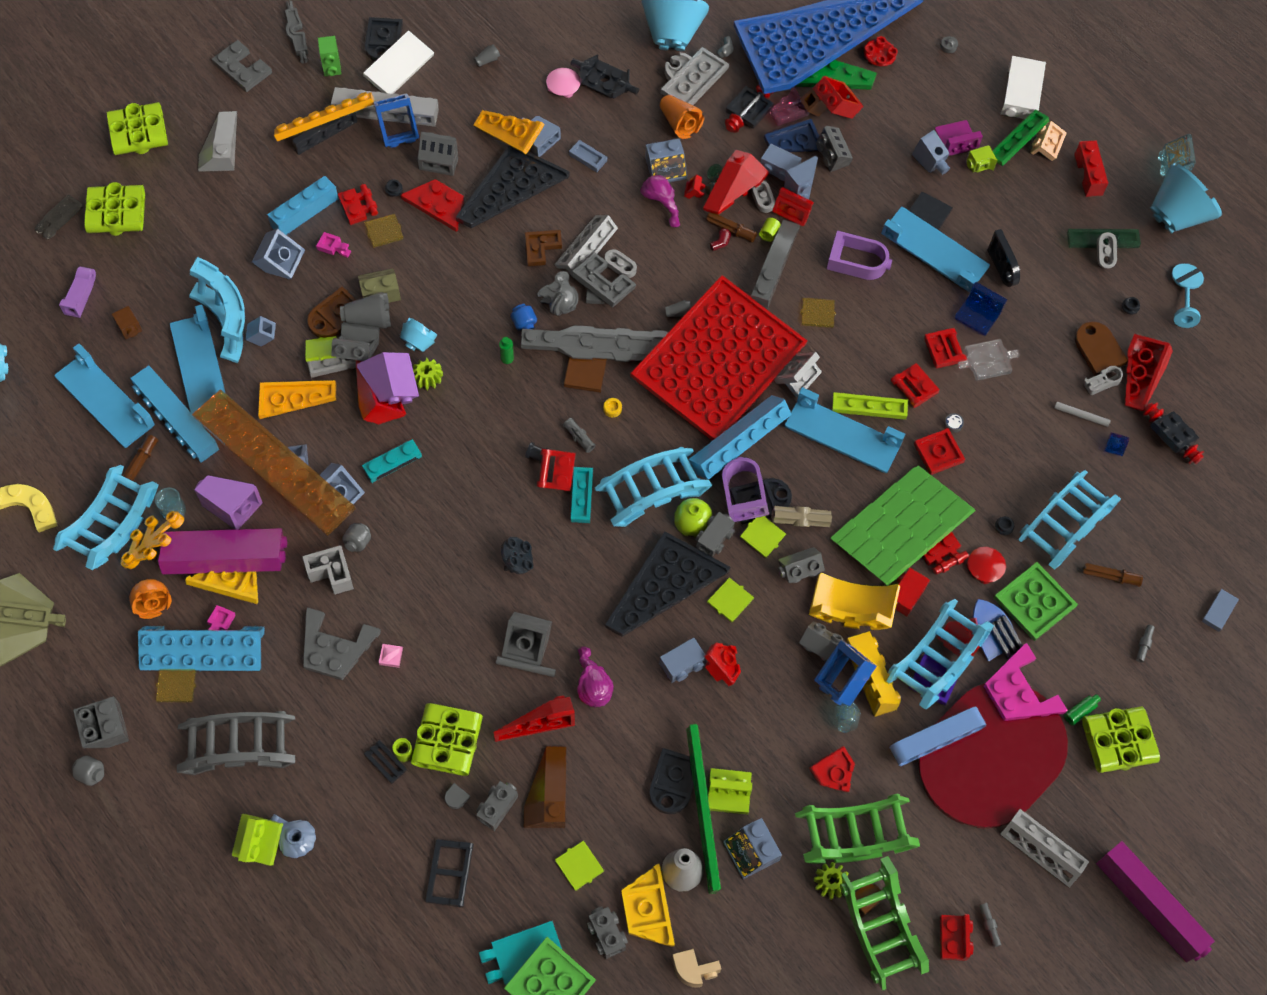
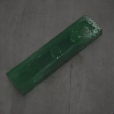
(1088, 237)

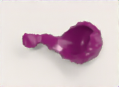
(659, 189)
(594, 685)

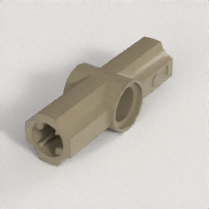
(801, 516)

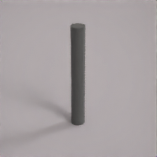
(526, 666)

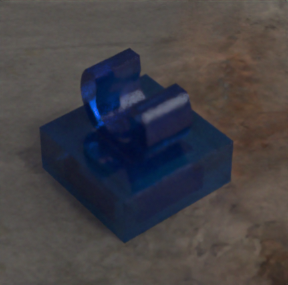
(1116, 444)

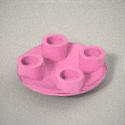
(563, 82)

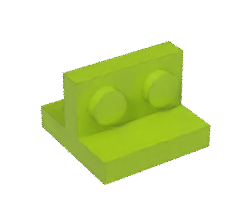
(729, 791)
(257, 840)

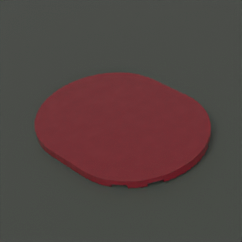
(997, 768)

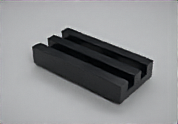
(1011, 632)
(374, 749)

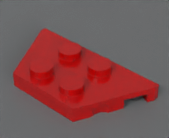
(437, 202)

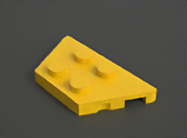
(232, 584)
(647, 908)

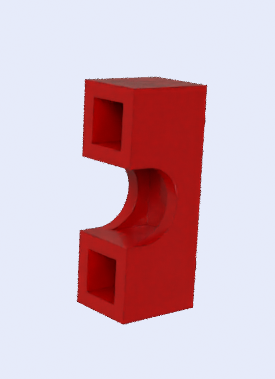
(1089, 158)

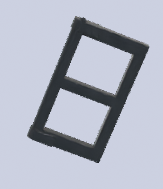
(462, 874)

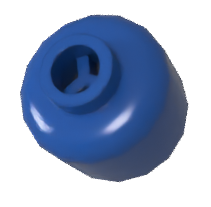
(523, 317)

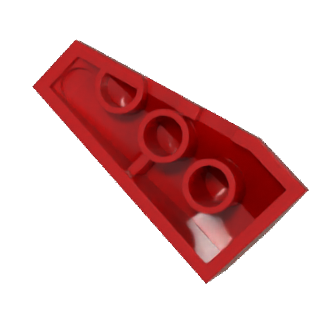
(737, 177)
(1145, 368)
(370, 406)
(547, 717)

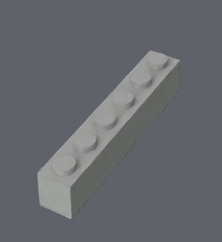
(424, 109)

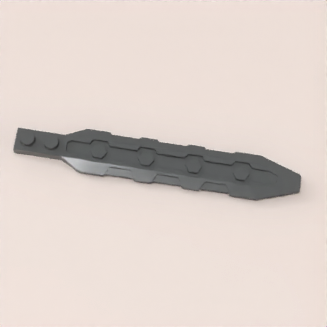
(592, 342)

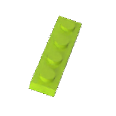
(870, 405)

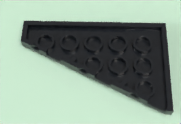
(508, 183)
(665, 579)

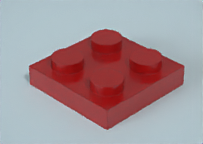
(939, 451)

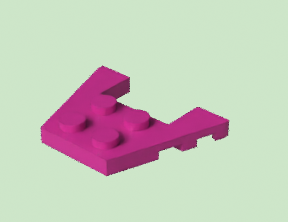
(1013, 693)

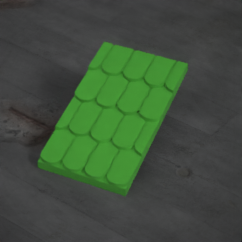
(902, 524)

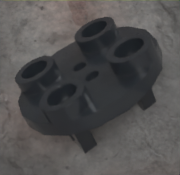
(517, 555)

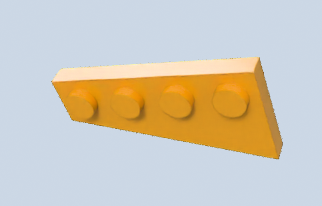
(509, 129)
(285, 397)

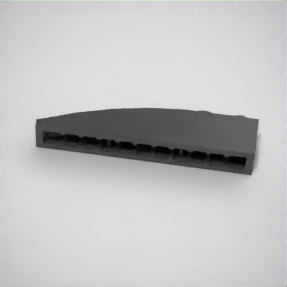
(775, 263)

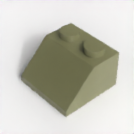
(380, 281)

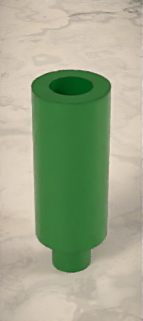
(506, 350)
(1082, 709)

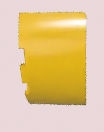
(854, 603)

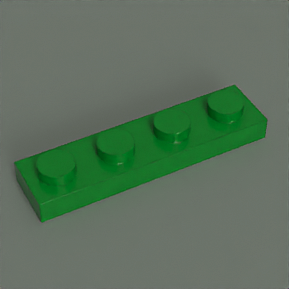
(1020, 136)

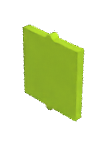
(319, 349)
(763, 535)
(730, 600)
(579, 865)

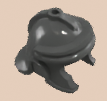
(559, 295)

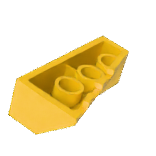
(879, 693)

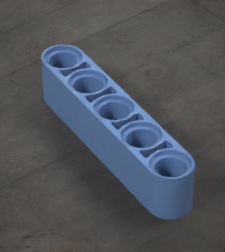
(937, 736)

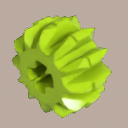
(427, 373)
(825, 875)

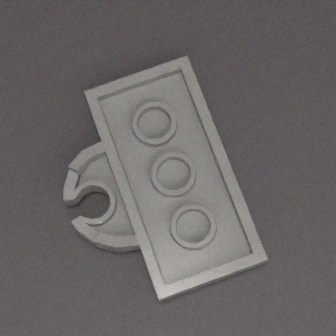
(693, 75)

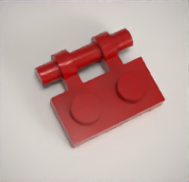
(352, 206)
(945, 547)

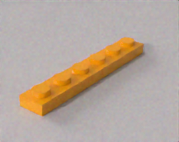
(318, 118)

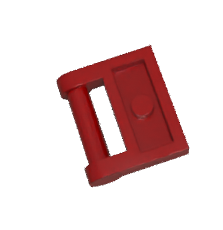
(940, 350)
(919, 383)
(562, 469)

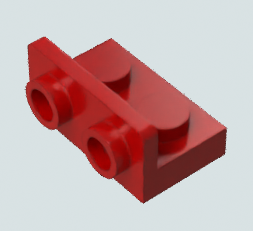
(955, 937)

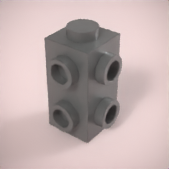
(718, 530)
(801, 565)
(820, 640)
(497, 805)
(604, 926)

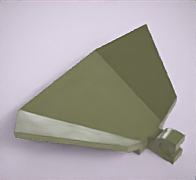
(23, 617)

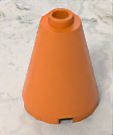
(681, 116)

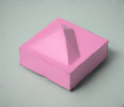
(390, 655)

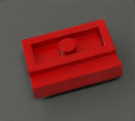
(792, 206)

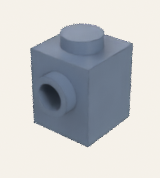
(260, 331)

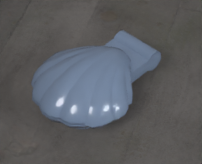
(299, 830)

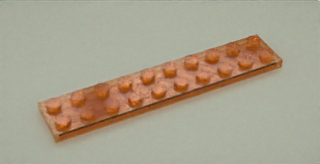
(274, 462)

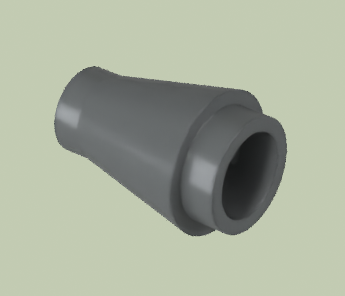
(488, 55)
(678, 309)

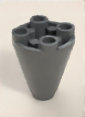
(368, 311)

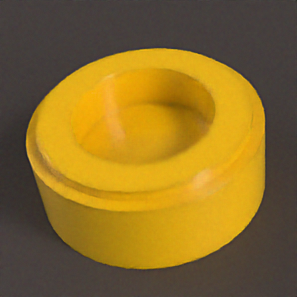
(612, 407)

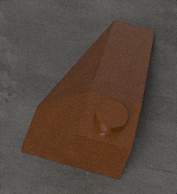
(547, 796)

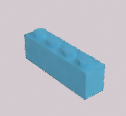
(303, 206)

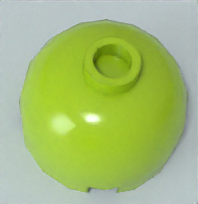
(692, 516)

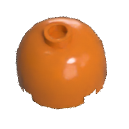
(149, 598)

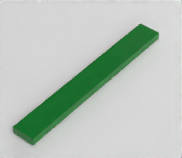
(703, 809)

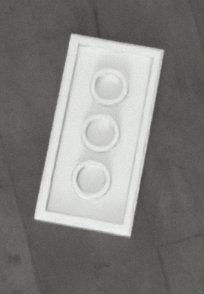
(398, 63)

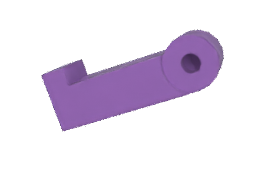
(78, 292)

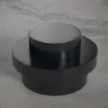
(393, 188)
(1131, 305)
(1004, 525)

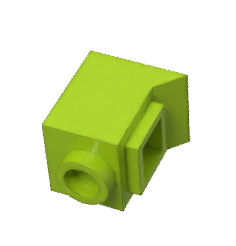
(981, 159)

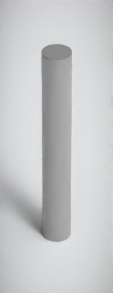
(1082, 414)

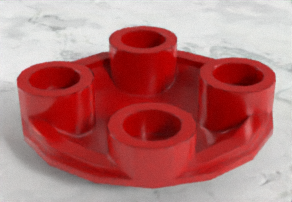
(880, 52)
(986, 564)

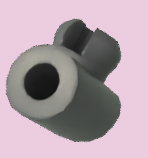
(727, 49)

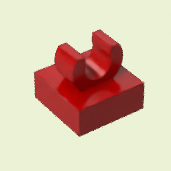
(693, 187)

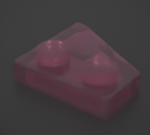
(789, 109)

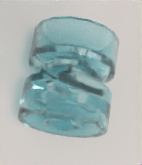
(169, 500)

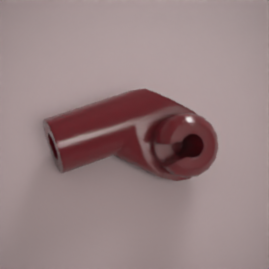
(723, 240)

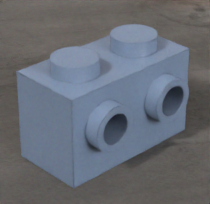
(778, 161)
(683, 660)

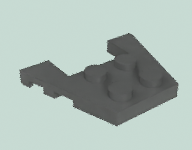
(332, 654)

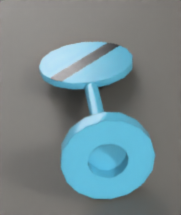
(1188, 278)

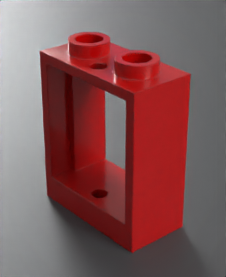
(834, 96)

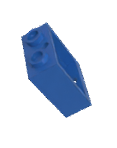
(393, 103)
(834, 666)

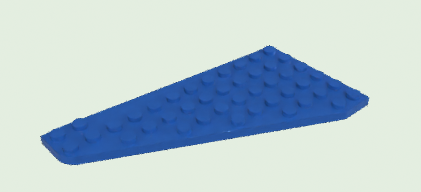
(801, 41)

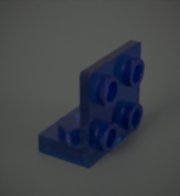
(981, 309)

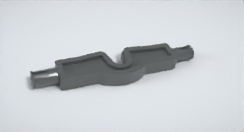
(297, 38)

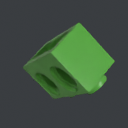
(329, 56)

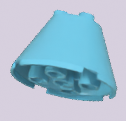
(674, 21)
(1183, 201)

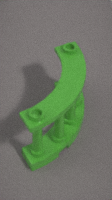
(858, 851)
(897, 914)

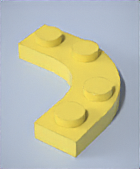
(33, 500)

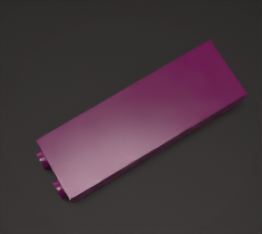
(223, 551)
(1156, 903)

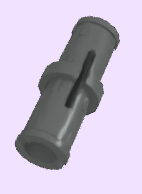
(579, 435)

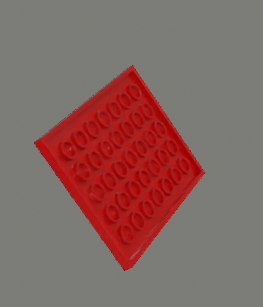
(718, 358)

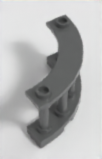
(234, 757)

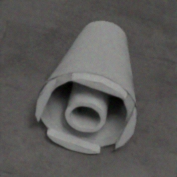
(682, 870)

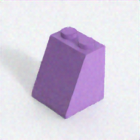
(390, 377)
(228, 499)

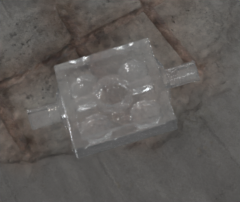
(988, 359)

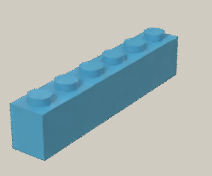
(174, 413)
(740, 437)

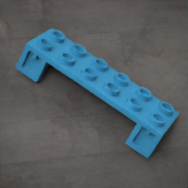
(935, 248)
(197, 358)
(104, 399)
(843, 433)
(200, 649)

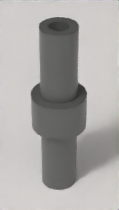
(1145, 643)
(990, 925)

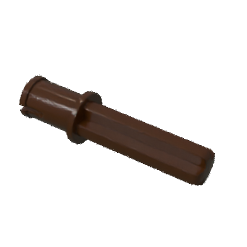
(733, 227)
(141, 457)
(1113, 574)

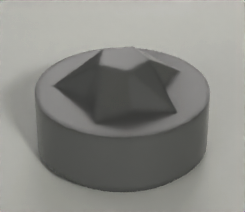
(949, 44)

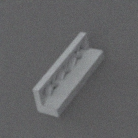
(588, 242)
(1047, 845)

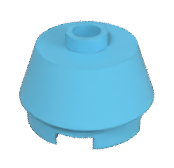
(417, 335)

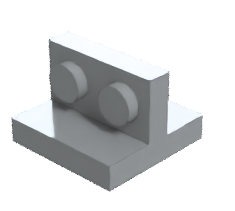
(799, 372)

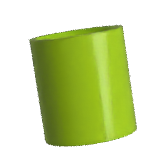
(769, 229)
(402, 742)

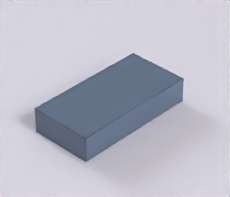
(588, 156)
(1220, 610)

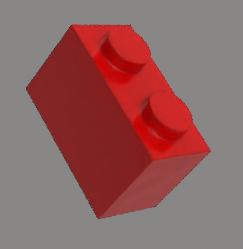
(911, 588)

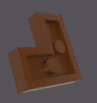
(540, 241)

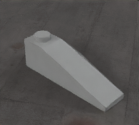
(219, 147)

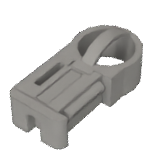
(1101, 382)

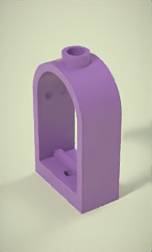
(860, 243)
(749, 509)

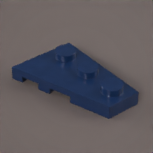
(795, 138)

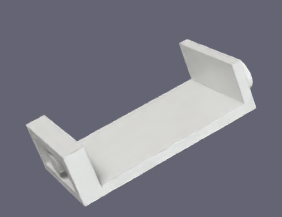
(1023, 87)

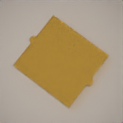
(384, 230)
(818, 312)
(176, 685)

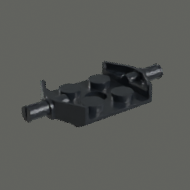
(594, 70)

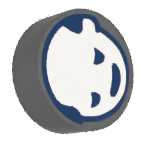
(954, 422)

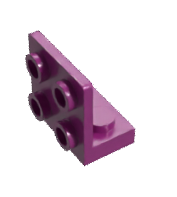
(959, 137)

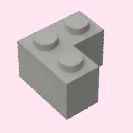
(329, 564)

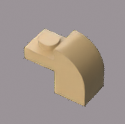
(689, 971)

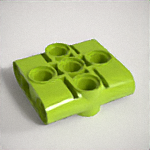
(137, 128)
(115, 209)
(1130, 722)
(458, 757)

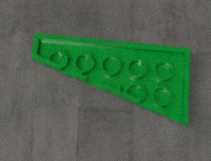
(852, 75)

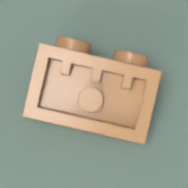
(1049, 141)

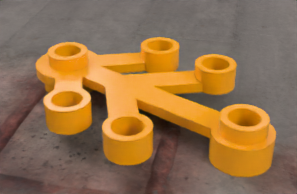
(134, 555)

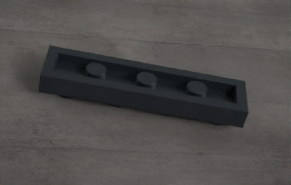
(322, 132)

